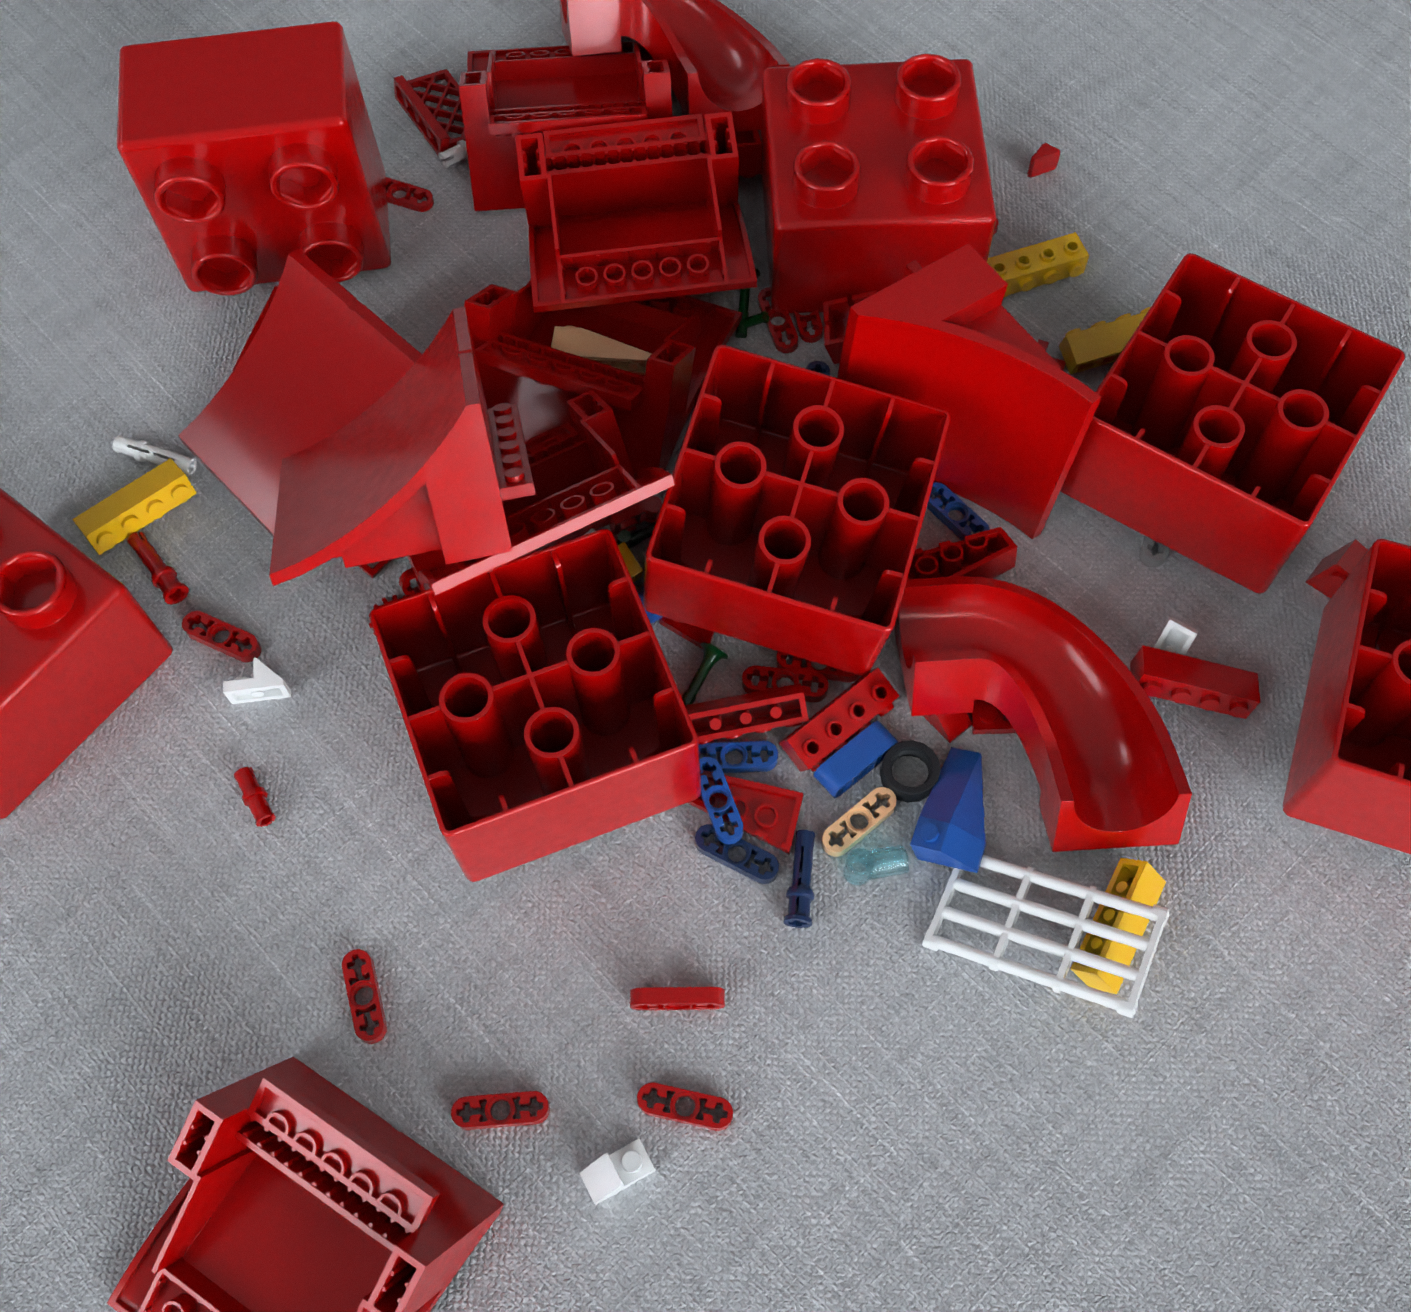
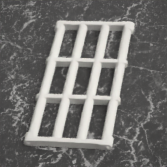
(1067, 952)

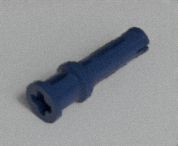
(800, 893)

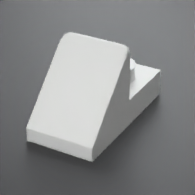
(1176, 637)
(263, 686)
(616, 1171)

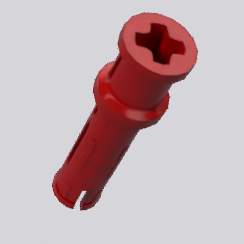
(161, 574)

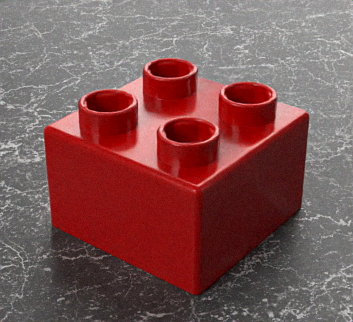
(254, 154)
(869, 174)
(1229, 421)
(794, 510)
(67, 649)
(538, 705)
(1356, 713)

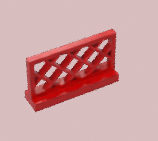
(426, 116)

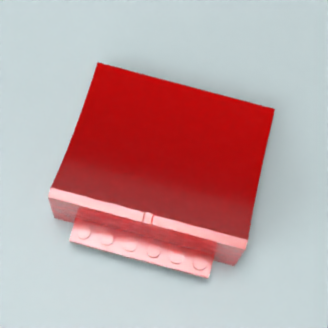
(545, 91)
(634, 211)
(956, 348)
(301, 379)
(649, 408)
(408, 472)
(576, 485)
(303, 1208)

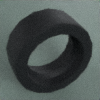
(917, 750)

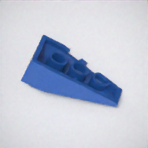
(953, 817)

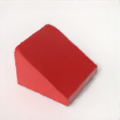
(1043, 160)

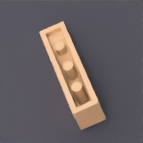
(600, 349)

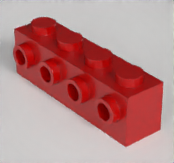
(1196, 682)
(748, 713)
(839, 719)

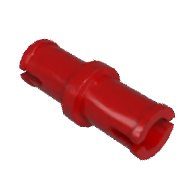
(254, 796)

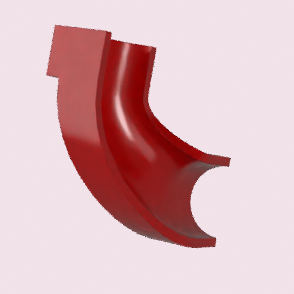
(709, 49)
(1077, 708)

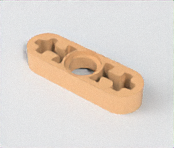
(836, 828)

